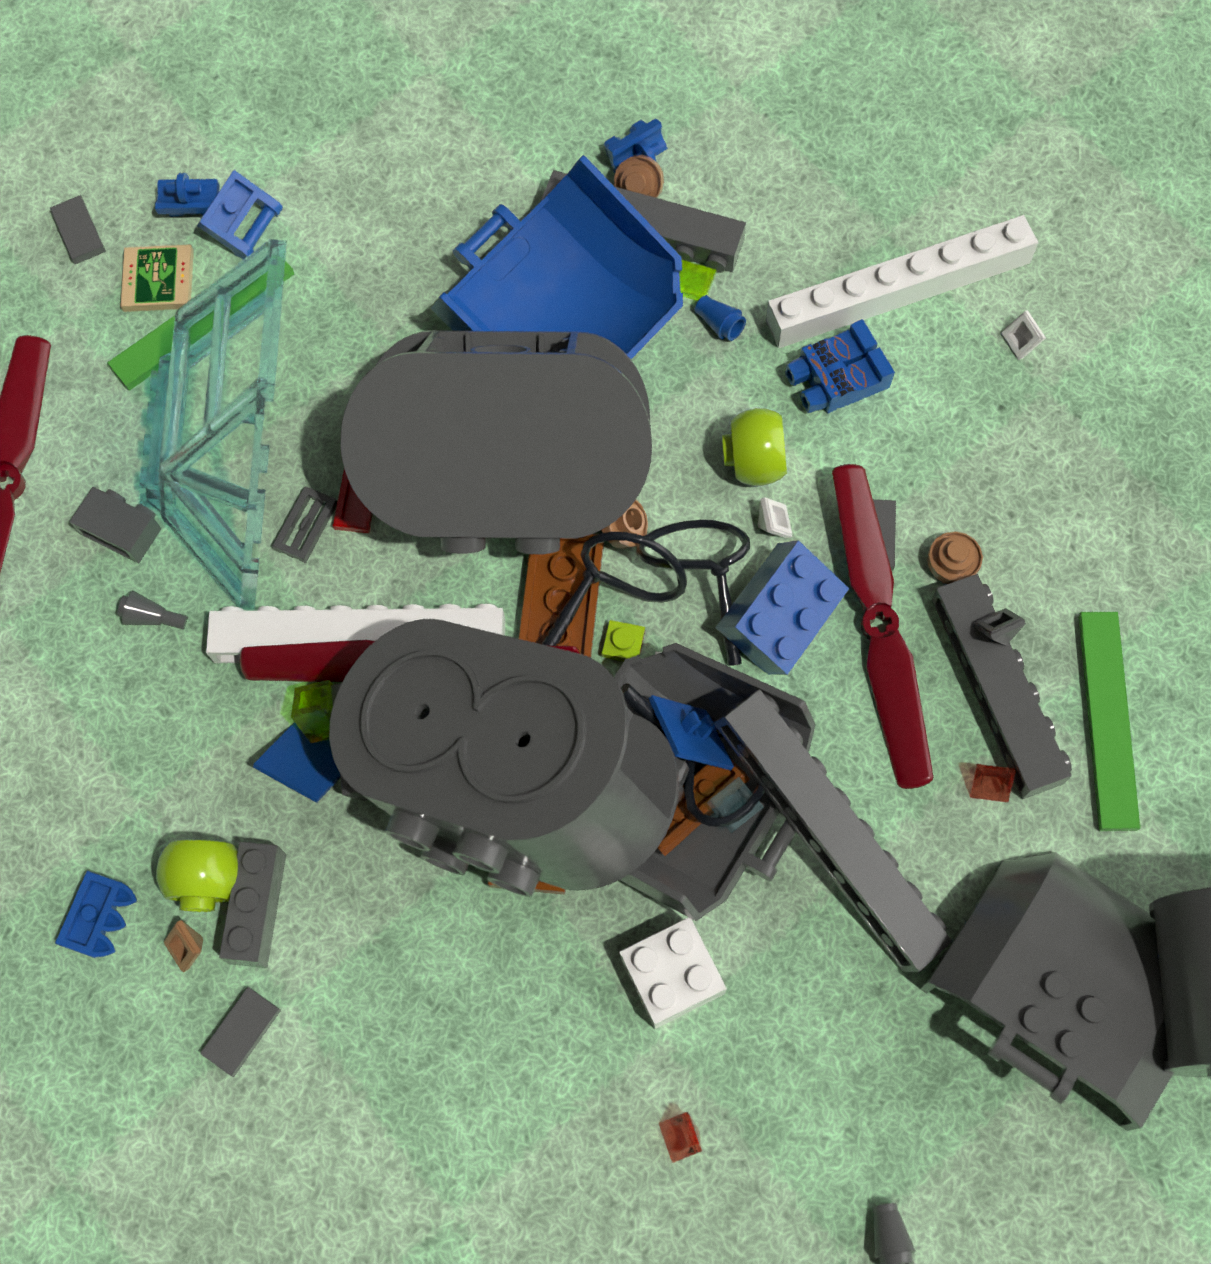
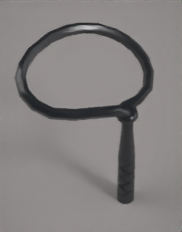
(717, 569)
(592, 576)
(645, 709)

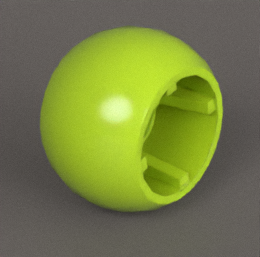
(756, 447)
(197, 873)

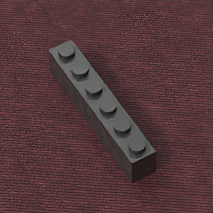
(690, 231)
(1002, 689)

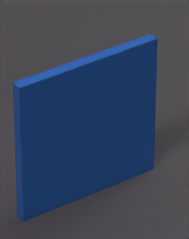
(691, 733)
(300, 764)

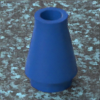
(722, 318)

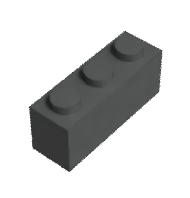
(253, 905)

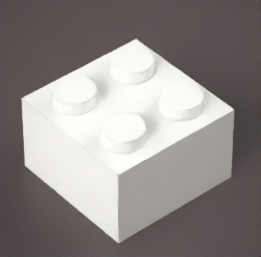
(672, 972)

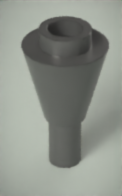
(142, 611)

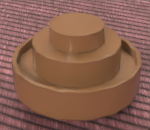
(640, 175)
(632, 521)
(954, 557)

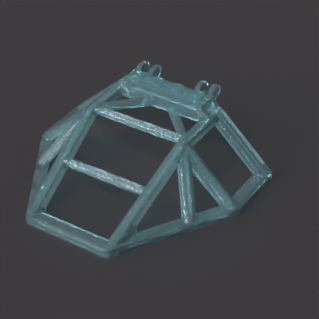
(170, 462)

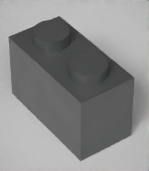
(116, 524)

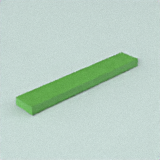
(142, 357)
(1109, 722)

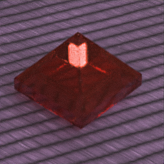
(992, 783)
(681, 1136)

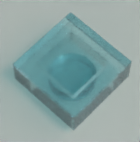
(730, 800)

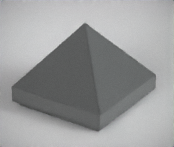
(1001, 626)

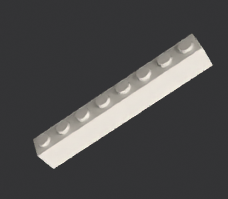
(901, 281)
(235, 628)

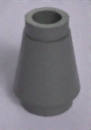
(891, 1236)

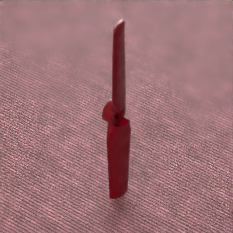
(19, 422)
(888, 658)
(308, 660)

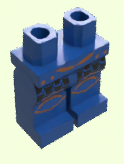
(841, 370)

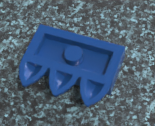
(94, 915)

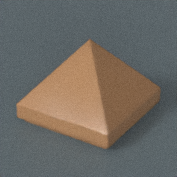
(184, 945)

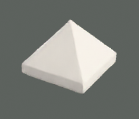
(1023, 335)
(774, 518)

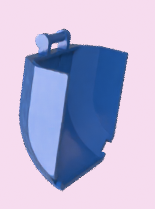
(569, 266)

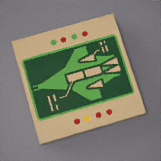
(156, 277)

